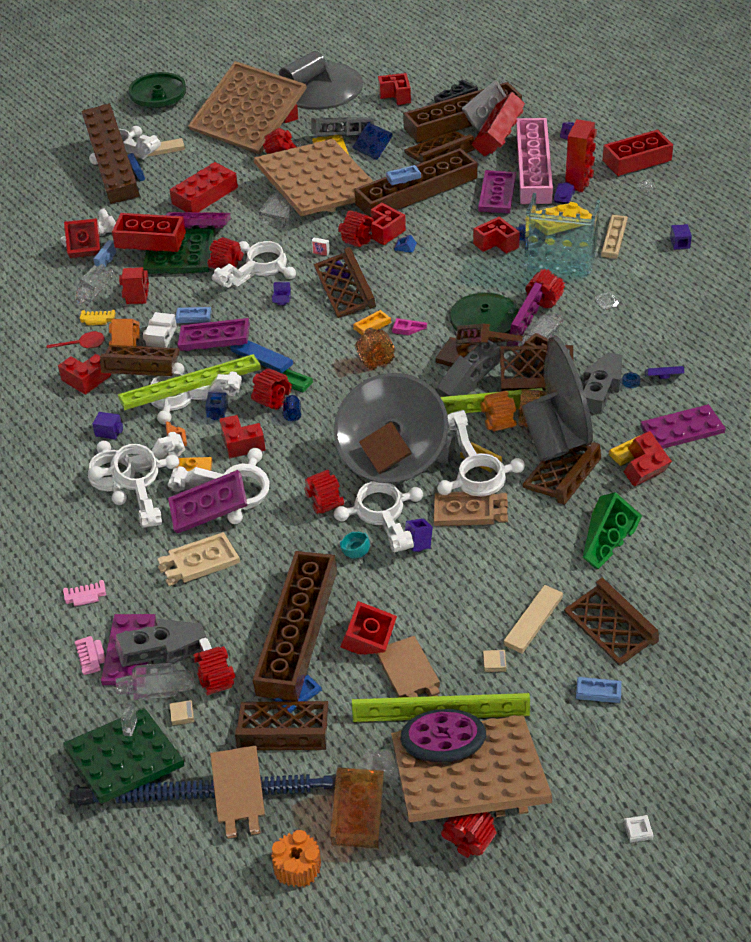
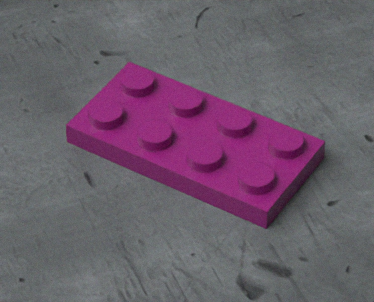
(497, 191)
(203, 219)
(526, 313)
(214, 334)
(684, 426)
(207, 501)
(121, 623)

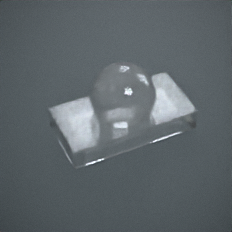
(383, 761)

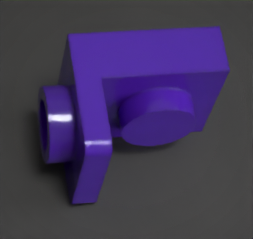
(565, 130)

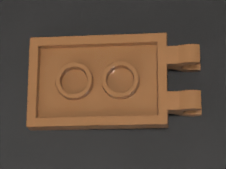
(465, 509)
(409, 669)
(238, 788)

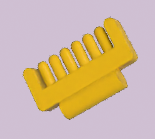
(95, 319)

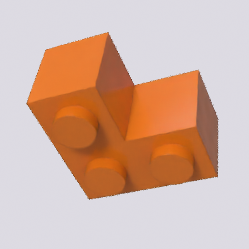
(124, 332)

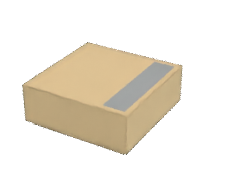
(494, 661)
(181, 712)

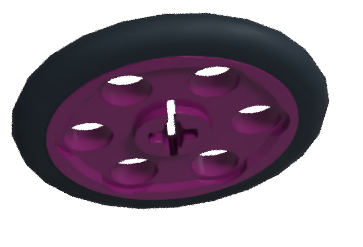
(443, 735)

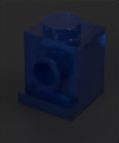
(216, 410)

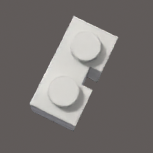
(160, 330)

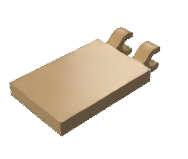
(198, 559)

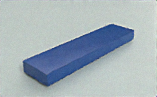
(264, 356)

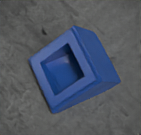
(405, 244)

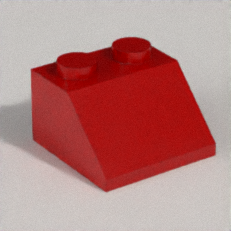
(368, 630)

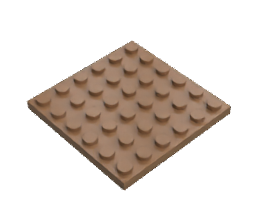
(247, 106)
(314, 176)
(494, 778)

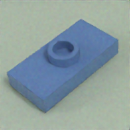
(403, 175)
(105, 254)
(193, 315)
(598, 690)

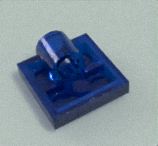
(372, 141)

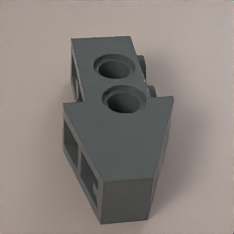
(339, 125)
(467, 371)
(601, 380)
(165, 640)

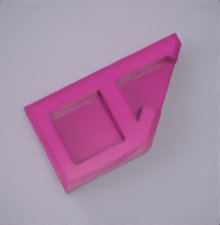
(408, 327)

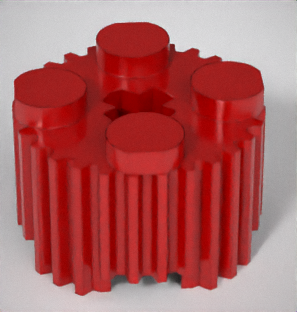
(278, 141)
(356, 229)
(224, 253)
(551, 287)
(270, 388)
(323, 491)
(214, 670)
(470, 832)

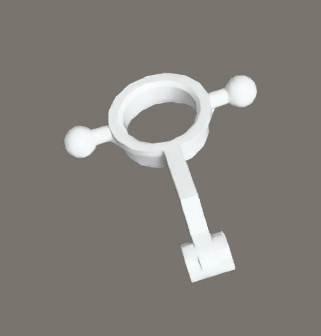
(141, 149)
(231, 275)
(222, 383)
(458, 422)
(173, 445)
(182, 479)
(147, 514)
(398, 539)

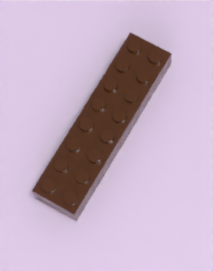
(443, 116)
(110, 153)
(436, 177)
(295, 626)

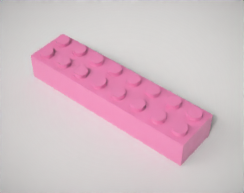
(534, 160)

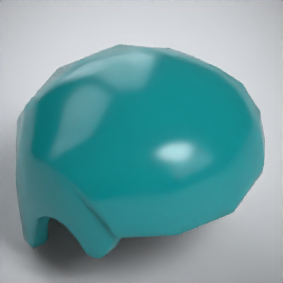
(355, 545)

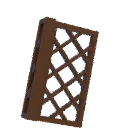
(433, 148)
(358, 281)
(480, 334)
(139, 361)
(515, 383)
(575, 474)
(626, 613)
(283, 737)

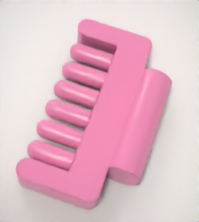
(84, 597)
(90, 654)

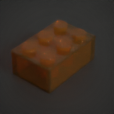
(357, 808)

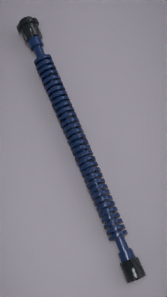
(84, 796)

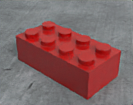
(498, 124)
(637, 152)
(580, 154)
(203, 188)
(149, 232)

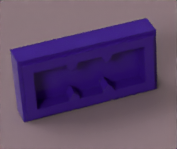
(664, 372)

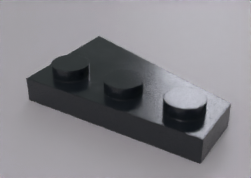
(461, 89)

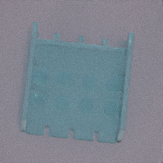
(560, 241)

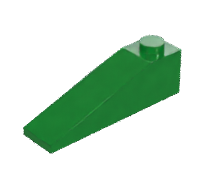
(609, 525)

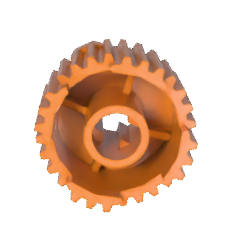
(498, 411)
(296, 859)

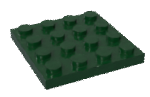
(189, 259)
(121, 763)

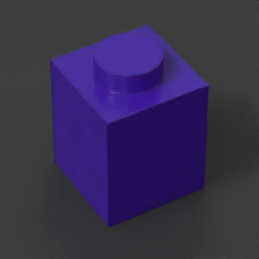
(680, 236)
(107, 425)
(421, 534)

